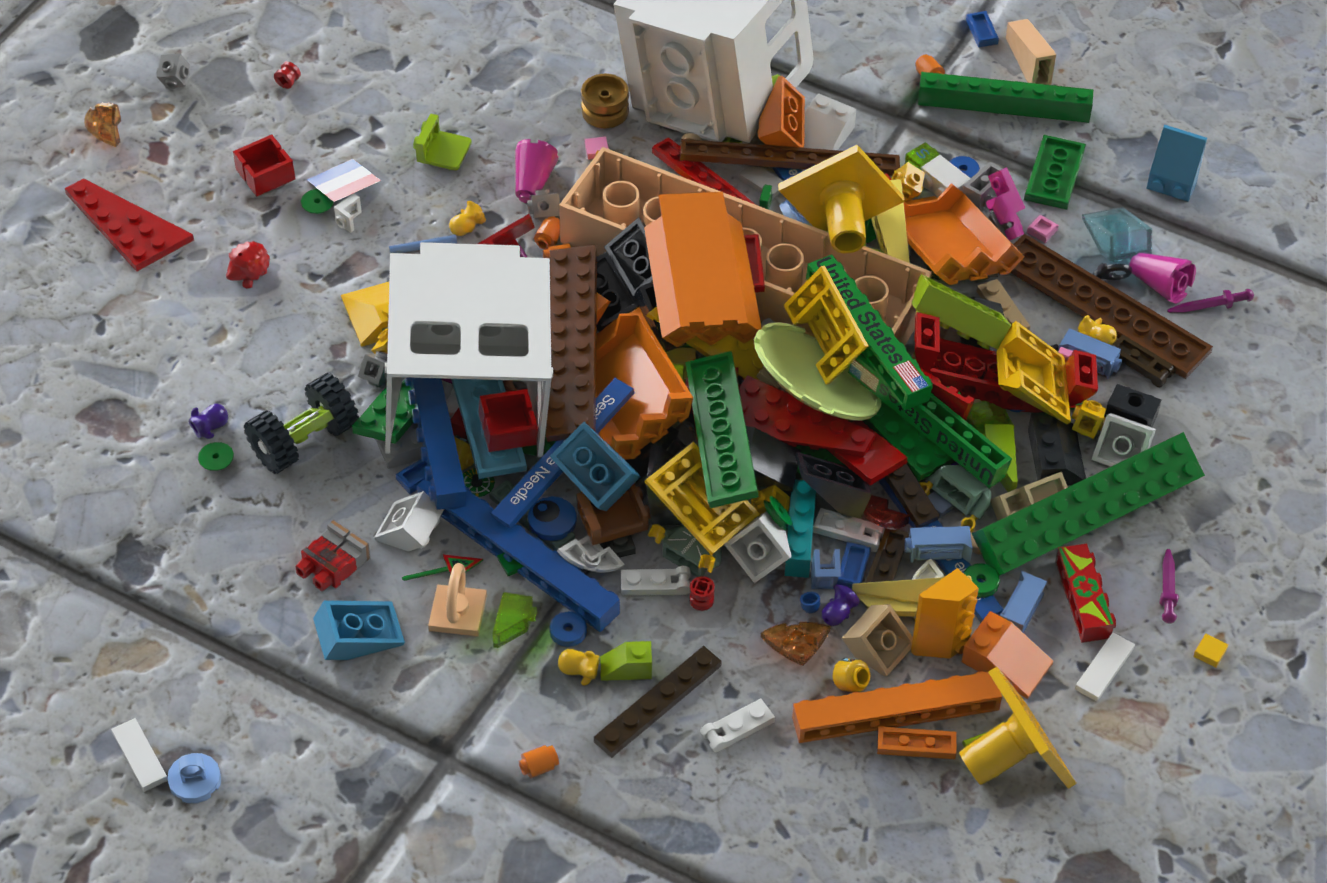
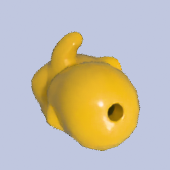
(466, 222)
(1097, 330)
(579, 663)

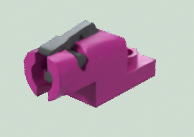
(1005, 205)

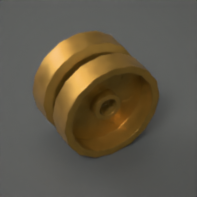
(605, 100)

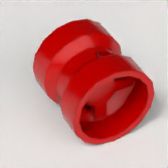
(702, 593)

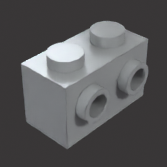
(979, 187)

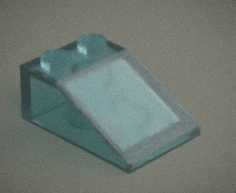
(1118, 233)

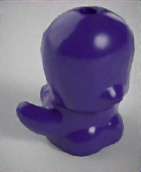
(211, 418)
(839, 607)

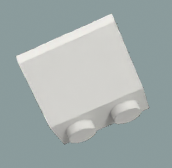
(1121, 440)
(409, 522)
(760, 547)

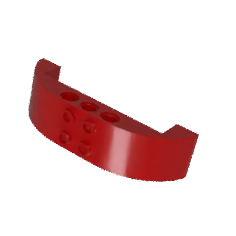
(976, 371)

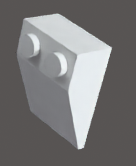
(827, 123)

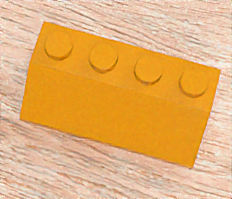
(945, 617)

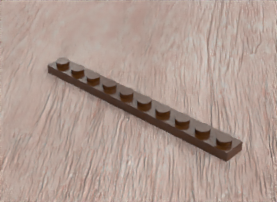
(771, 155)

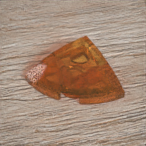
(103, 122)
(796, 641)

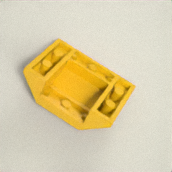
(368, 311)
(830, 321)
(1033, 372)
(683, 491)

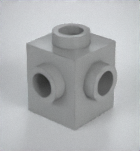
(173, 71)
(552, 201)
(373, 369)

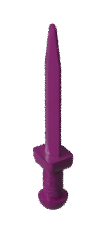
(1226, 299)
(1168, 597)

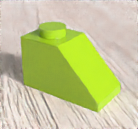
(627, 662)

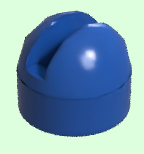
(810, 602)

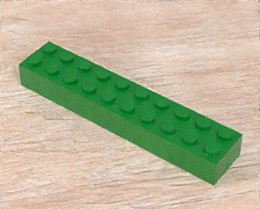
(1088, 504)

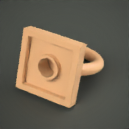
(457, 607)

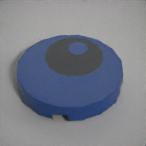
(552, 518)

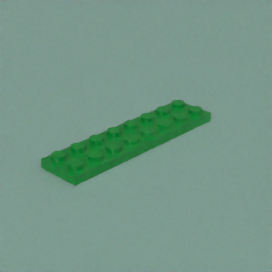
(721, 430)

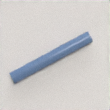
(414, 246)

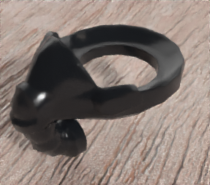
(1104, 271)

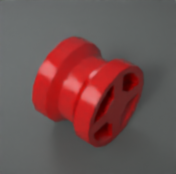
(287, 75)

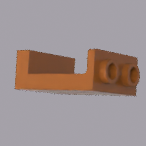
(622, 519)

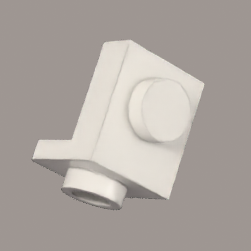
(346, 211)

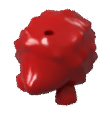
(247, 263)

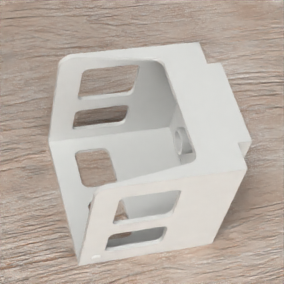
(707, 61)
(469, 317)

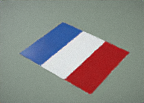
(343, 180)

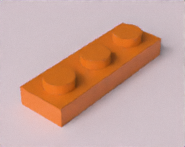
(916, 742)

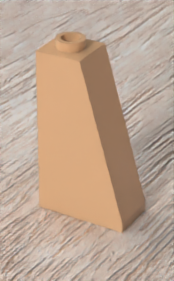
(1031, 52)

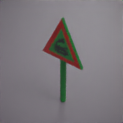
(450, 561)

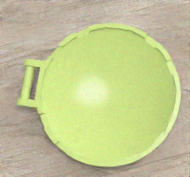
(791, 361)

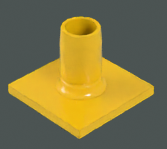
(842, 196)
(1012, 741)

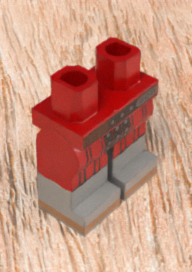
(333, 556)

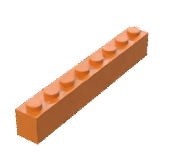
(895, 706)

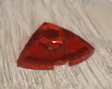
(879, 514)

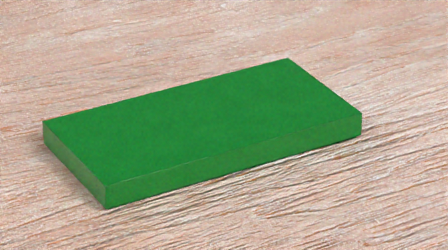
(1055, 172)

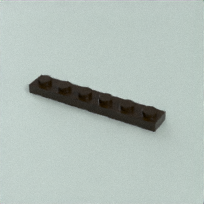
(657, 701)

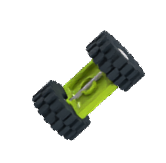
(275, 441)

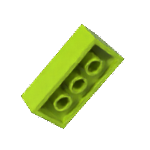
(960, 313)

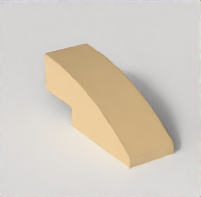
(1027, 495)

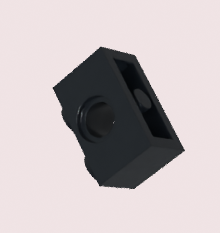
(1133, 405)

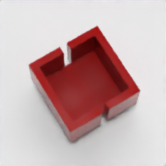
(264, 165)
(508, 420)

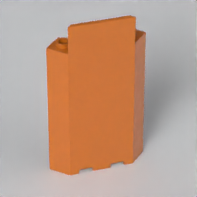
(957, 238)
(701, 270)
(661, 398)

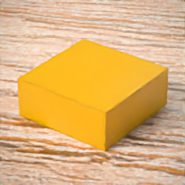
(1210, 650)

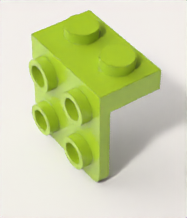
(440, 147)

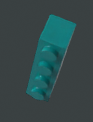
(801, 532)

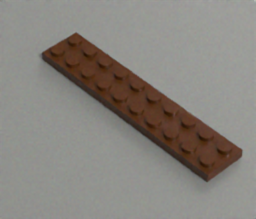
(1094, 297)
(572, 340)

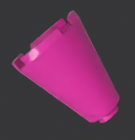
(533, 167)
(1164, 274)

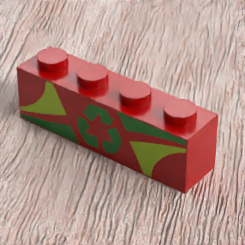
(1085, 593)

